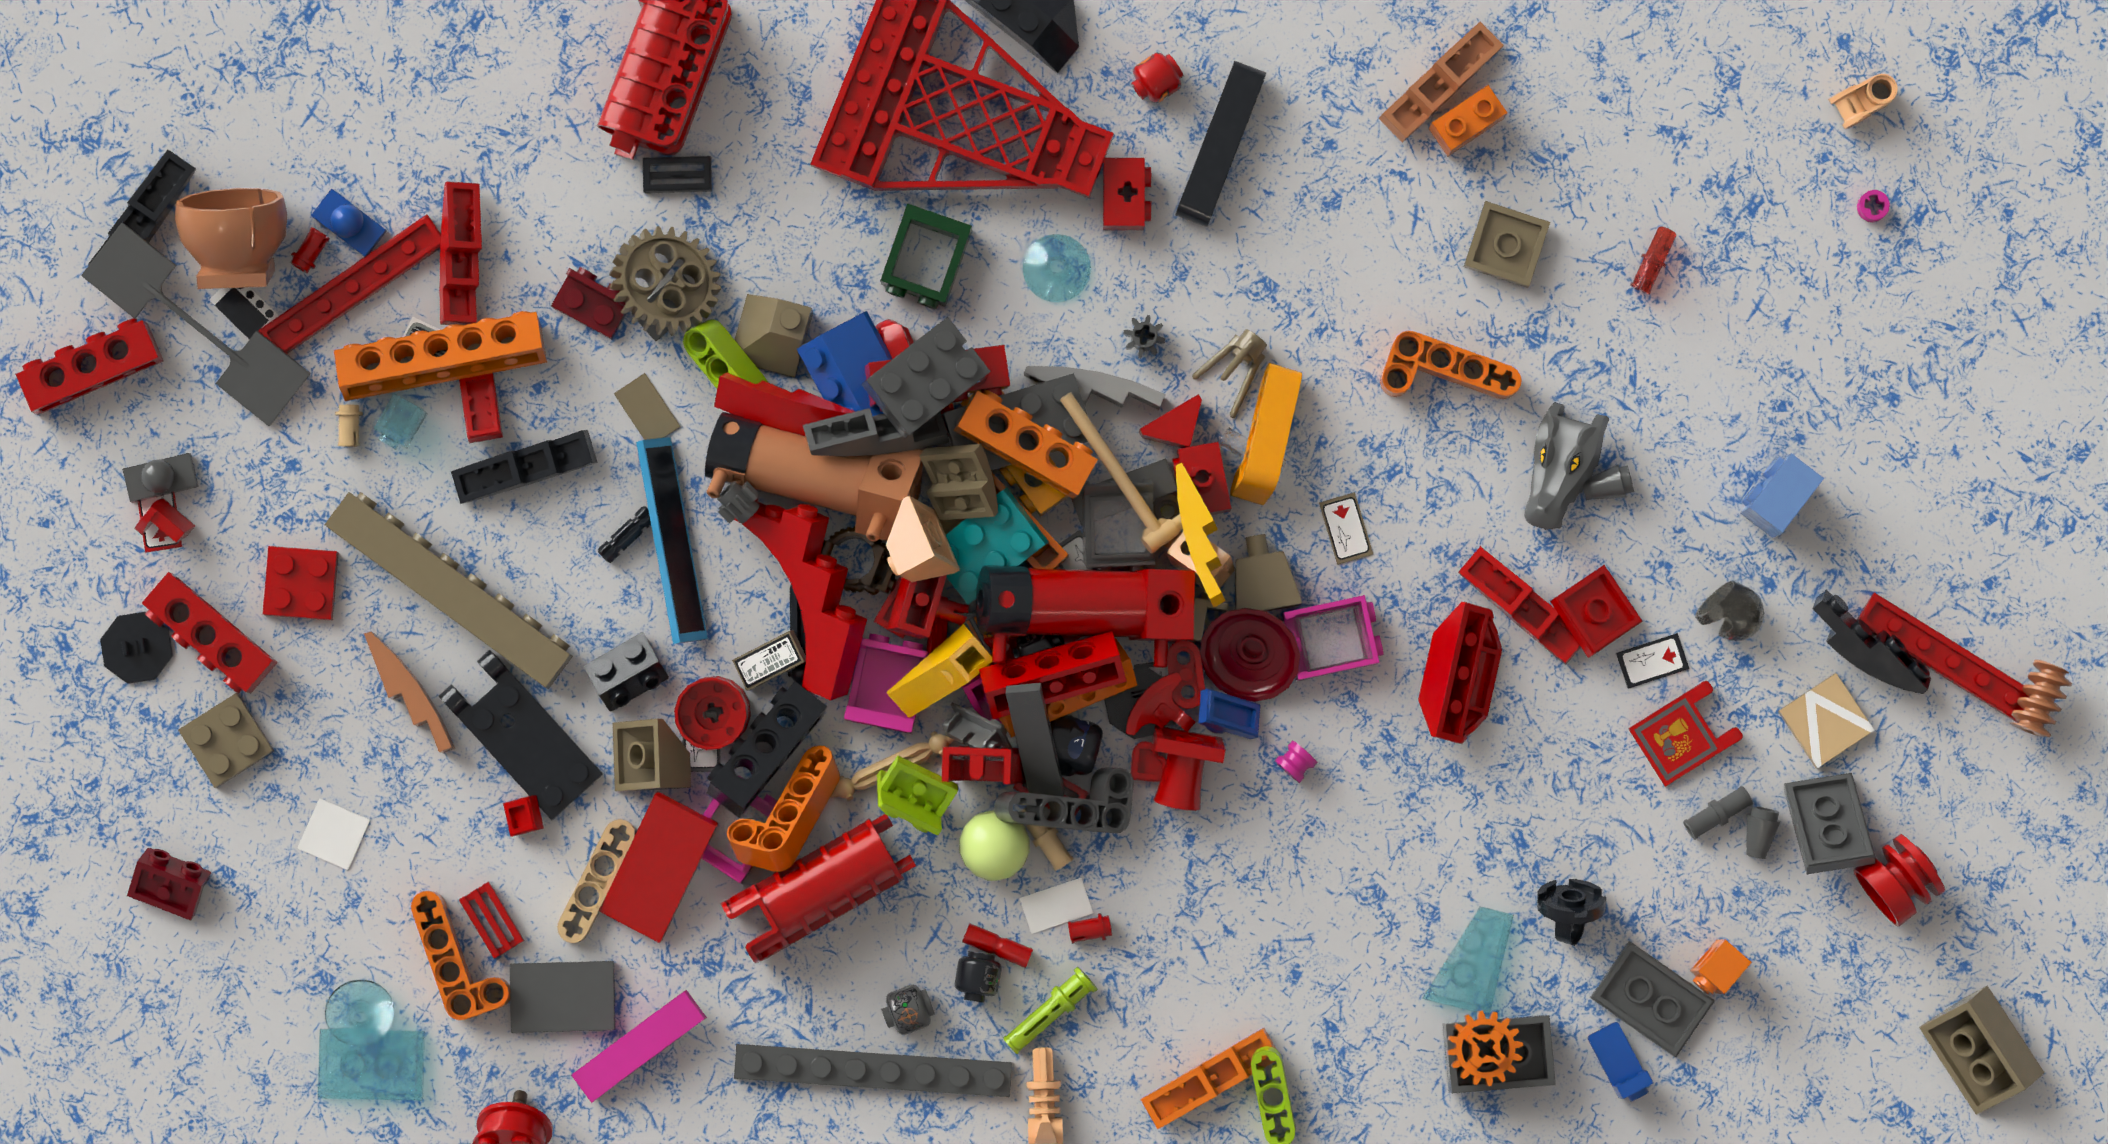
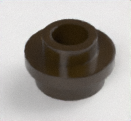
(1168, 499)

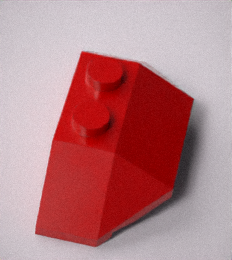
(1460, 673)

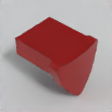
(166, 519)

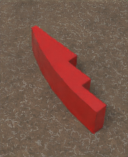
(459, 253)
(773, 404)
(1520, 604)

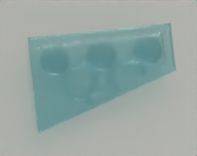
(1474, 965)

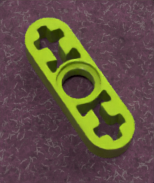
(1259, 1073)

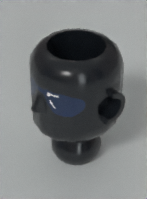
(1076, 744)

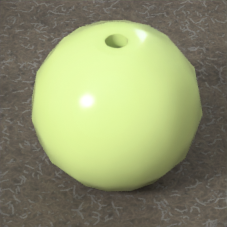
(993, 847)

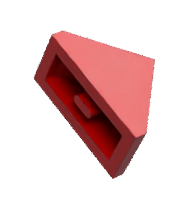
(1175, 426)

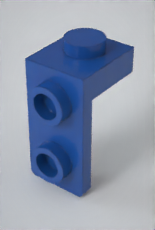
(1620, 1062)

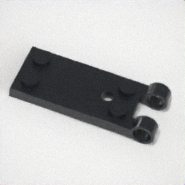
(534, 748)

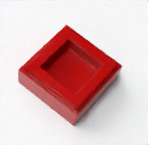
(523, 815)

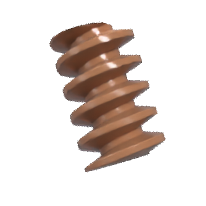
(2041, 698)

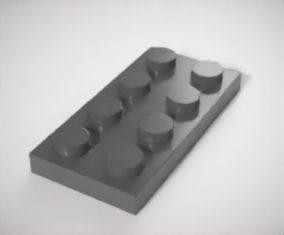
(1038, 400)

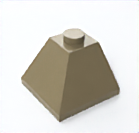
(772, 332)
(649, 757)

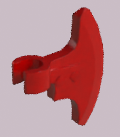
(1157, 707)

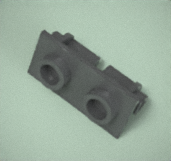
(970, 723)

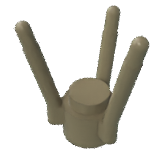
(1246, 349)

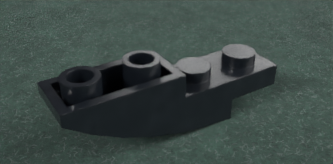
(1878, 656)

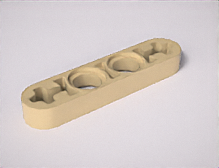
(592, 878)

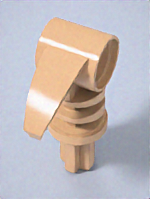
(1045, 1126)

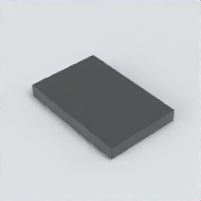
(1829, 823)
(562, 996)
(1652, 999)

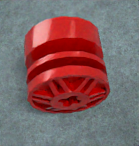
(696, 700)
(1903, 876)

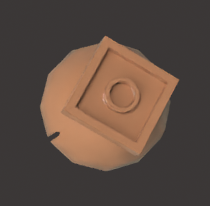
(232, 235)

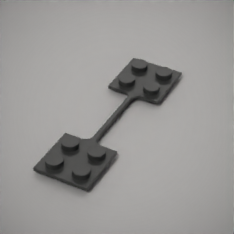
(133, 274)

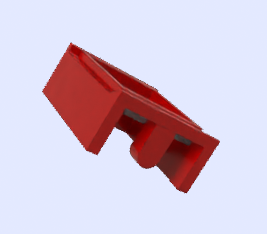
(982, 765)

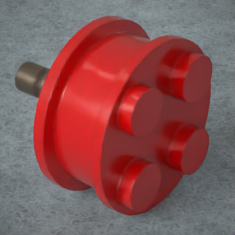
(513, 1123)

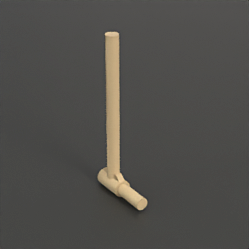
(1157, 531)

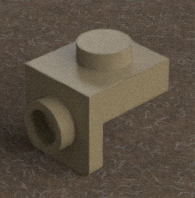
(1200, 609)

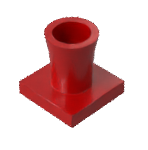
(1184, 765)

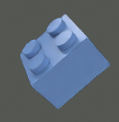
(1781, 496)

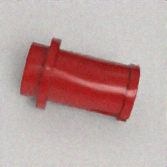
(309, 250)
(1090, 929)

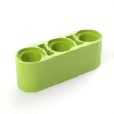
(716, 351)

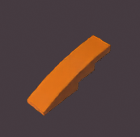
(1206, 1080)

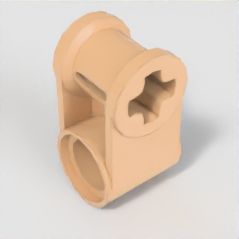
(1859, 102)

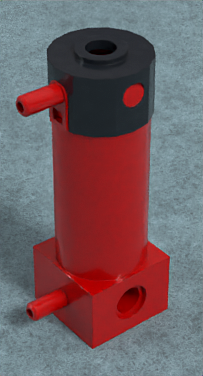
(1086, 604)

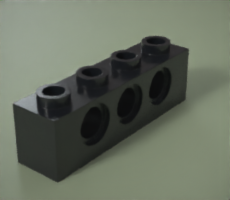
(738, 793)

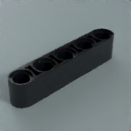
(1220, 143)

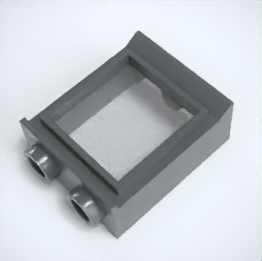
(1113, 528)

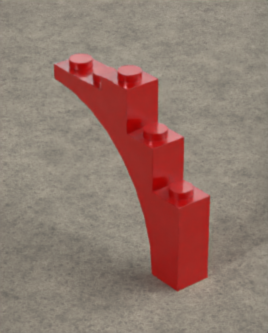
(830, 629)

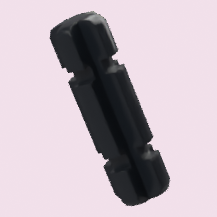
(625, 535)

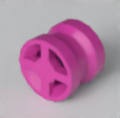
(1295, 761)

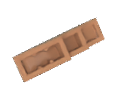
(1441, 82)
(401, 682)

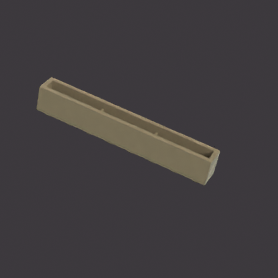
(449, 590)

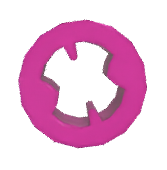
(1880, 198)

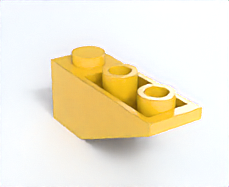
(941, 672)

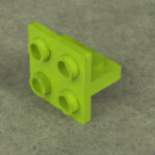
(914, 795)

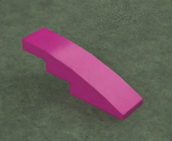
(638, 1046)

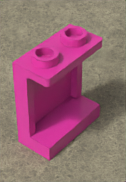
(876, 671)

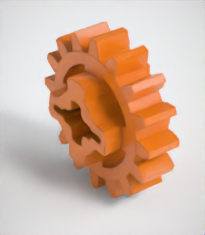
(1474, 1061)

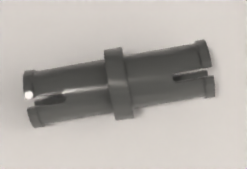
(1718, 812)

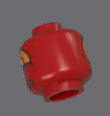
(1157, 77)

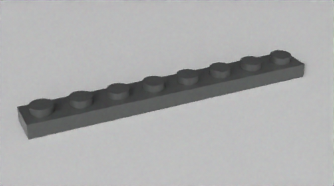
(873, 1070)

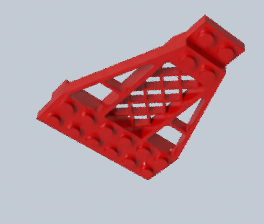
(880, 92)

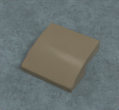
(960, 482)

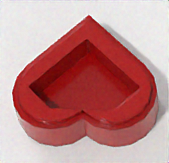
(1146, 763)

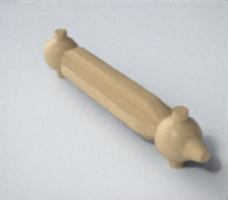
(867, 777)

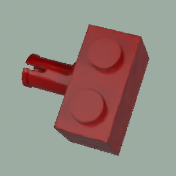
(1207, 474)
(919, 604)

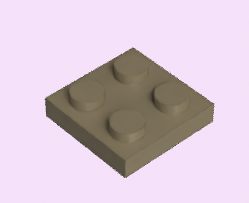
(1506, 244)
(226, 740)

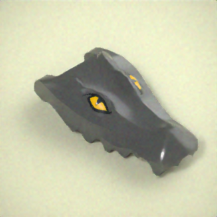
(1563, 460)

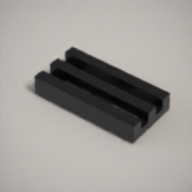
(672, 188)

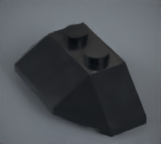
(1040, 26)

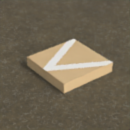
(1826, 720)

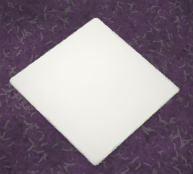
(333, 834)

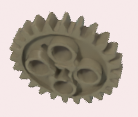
(639, 261)

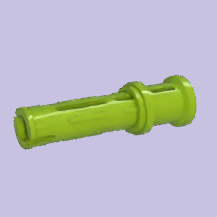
(1062, 999)

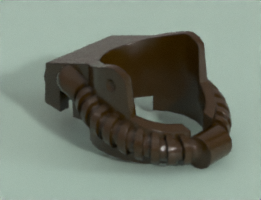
(879, 577)

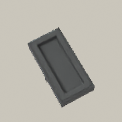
(160, 477)

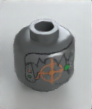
(908, 1009)

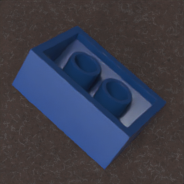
(839, 361)

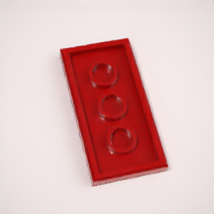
(658, 867)

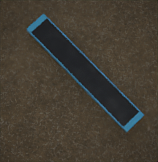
(671, 540)

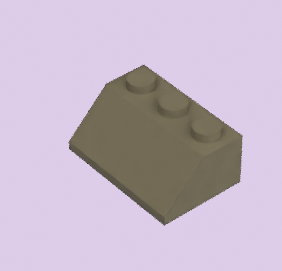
(1982, 1050)

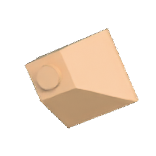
(919, 544)

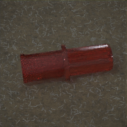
(1654, 260)

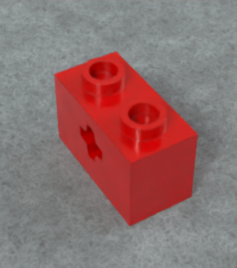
(1116, 175)

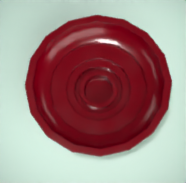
(1250, 654)

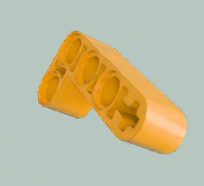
(1268, 435)

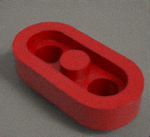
(1190, 673)

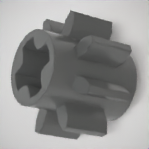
(1135, 341)
(738, 502)

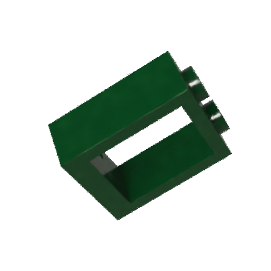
(936, 223)

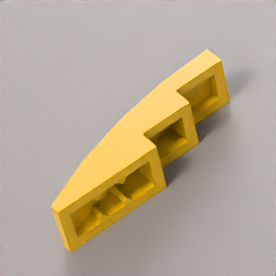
(1197, 525)

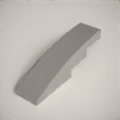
(1103, 385)

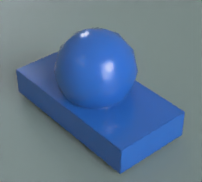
(348, 223)
(1228, 714)

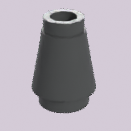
(1608, 484)
(1761, 830)

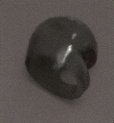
(1738, 606)

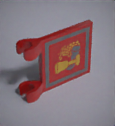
(1679, 738)

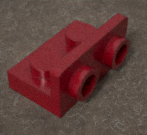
(589, 302)
(168, 883)

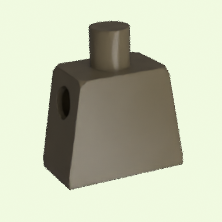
(1264, 578)

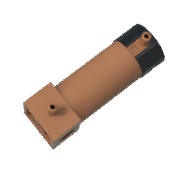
(783, 465)

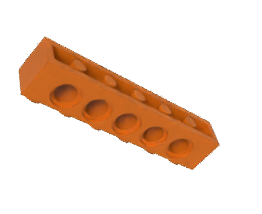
(455, 364)

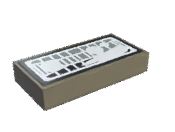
(769, 660)

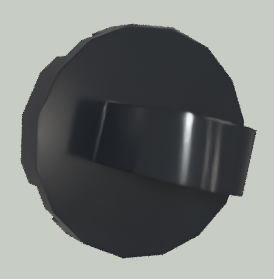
(1571, 907)

